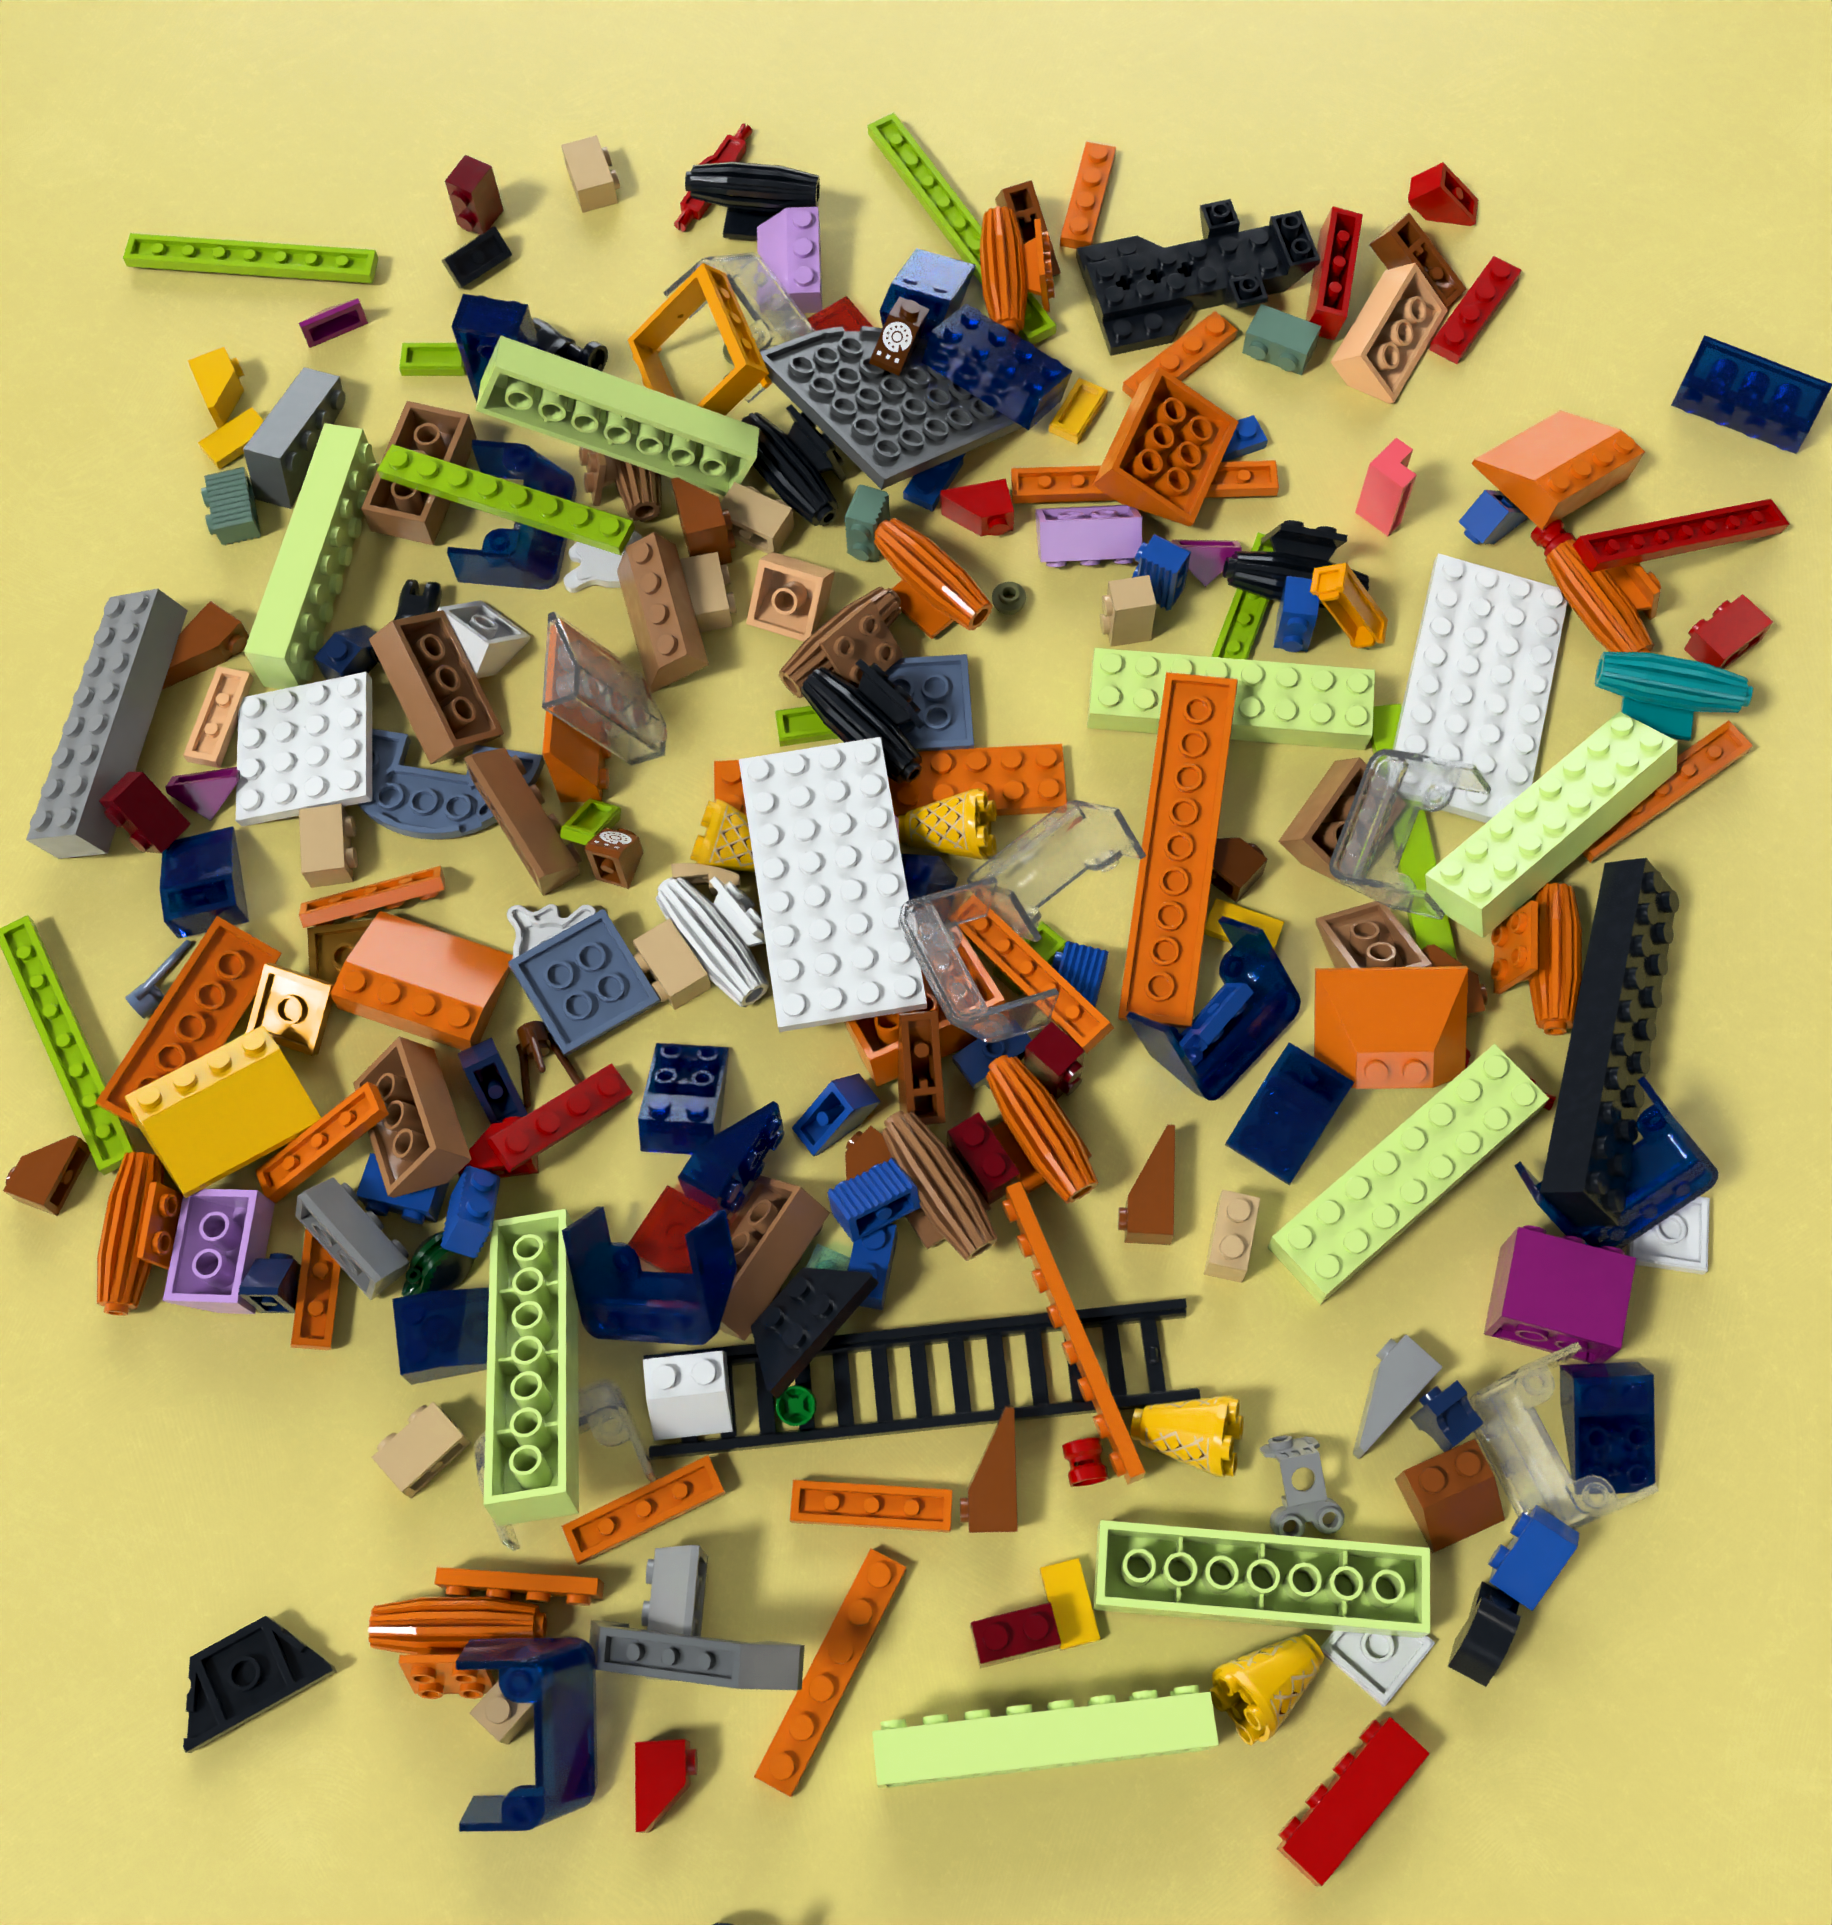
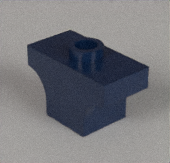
(977, 1056)
(1447, 1416)

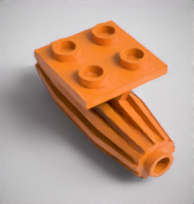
(1013, 268)
(933, 584)
(1607, 598)
(1544, 947)
(1038, 1133)
(135, 1232)
(437, 1632)

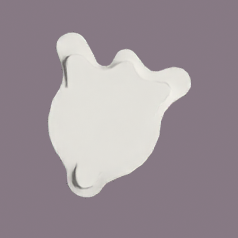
(596, 566)
(539, 926)

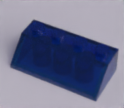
(1751, 394)

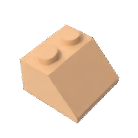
(789, 596)

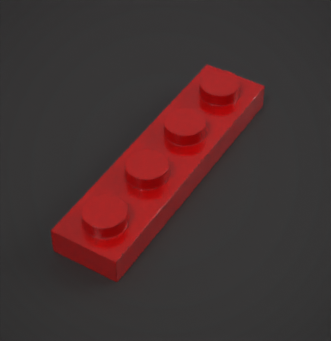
(1475, 310)
(559, 1117)

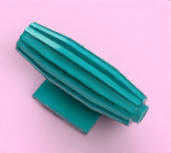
(1670, 689)

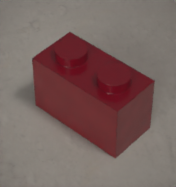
(474, 195)
(144, 813)
(1055, 1060)
(983, 1157)
(1015, 1635)

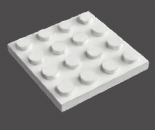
(304, 748)

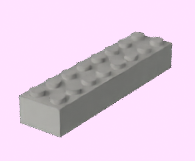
(107, 722)

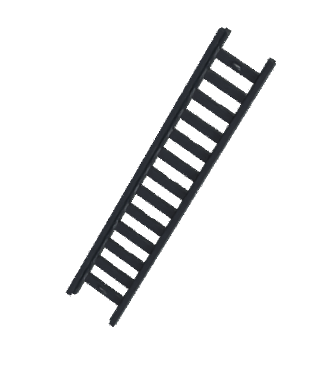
(954, 1335)

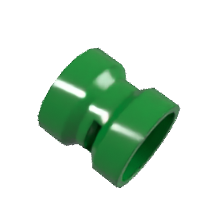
(792, 1409)

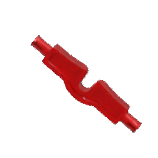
(730, 150)

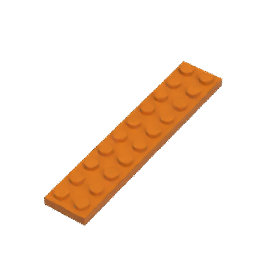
(1015, 777)
(1179, 849)

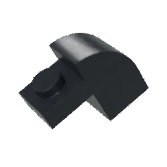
(1485, 1634)

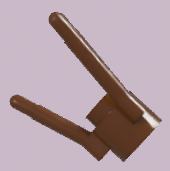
(535, 1044)

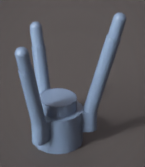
(148, 996)

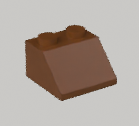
(703, 521)
(1452, 1495)

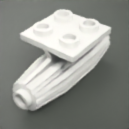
(719, 934)

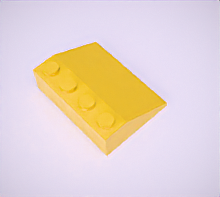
(223, 1111)

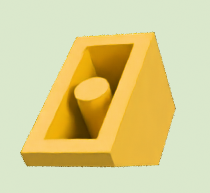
(218, 382)

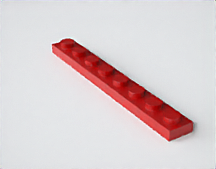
(1679, 535)

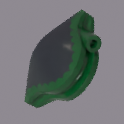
(435, 1268)

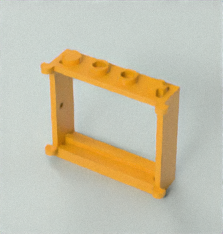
(702, 285)

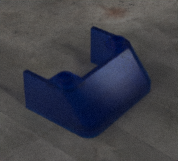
(522, 554)
(1245, 1036)
(1665, 1177)
(643, 1306)
(562, 1685)

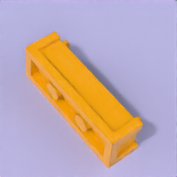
(1349, 604)

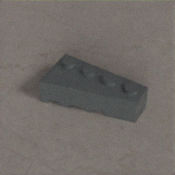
(287, 438)

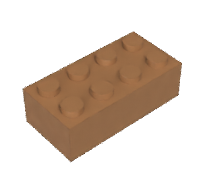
(410, 512)

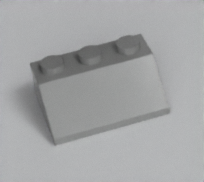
(352, 1236)
(676, 1591)

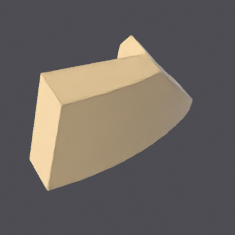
(702, 874)

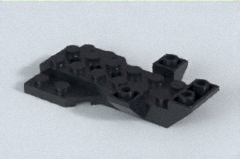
(1150, 290)

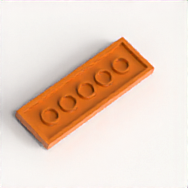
(194, 1013)

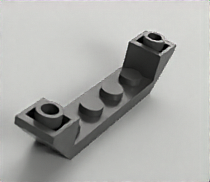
(696, 1658)

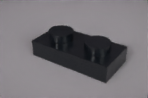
(476, 257)

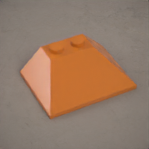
(1392, 1024)

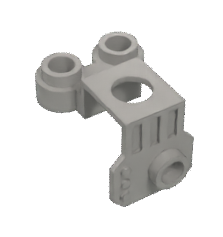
(1298, 1504)

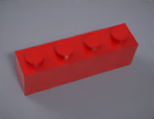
(1335, 272)
(1352, 1800)

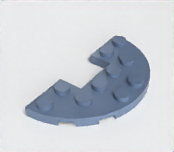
(425, 800)

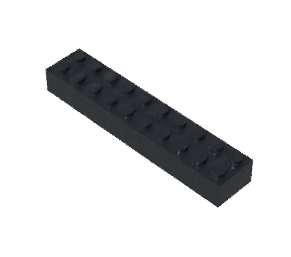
(1610, 1045)

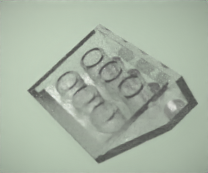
(600, 695)

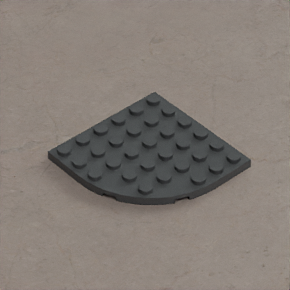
(877, 418)

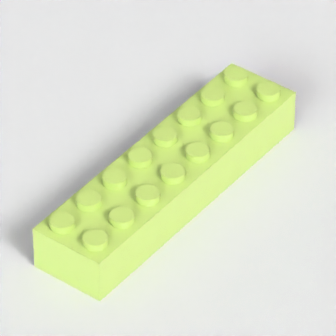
(616, 417)
(312, 559)
(1271, 704)
(1551, 823)
(1407, 1173)
(531, 1373)
(1262, 1579)
(1044, 1738)

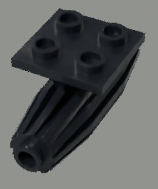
(751, 192)
(794, 465)
(1294, 555)
(868, 713)

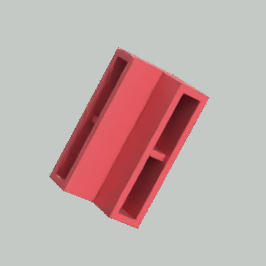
(1387, 488)

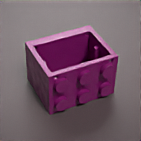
(1560, 1294)

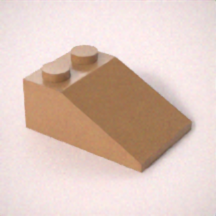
(1369, 938)

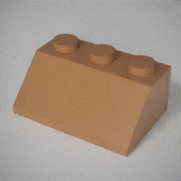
(1321, 819)

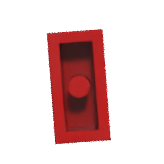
(1727, 634)

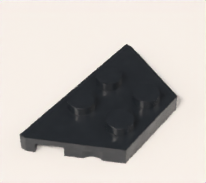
(805, 1320)
(246, 1678)

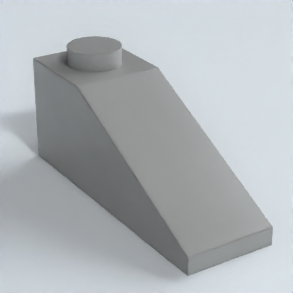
(1393, 1386)

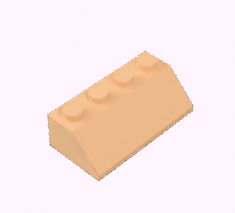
(1390, 333)

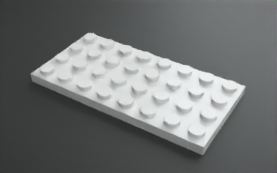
(1482, 678)
(830, 884)

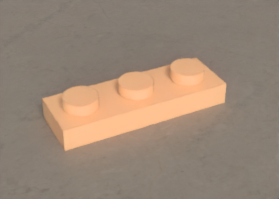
(218, 717)

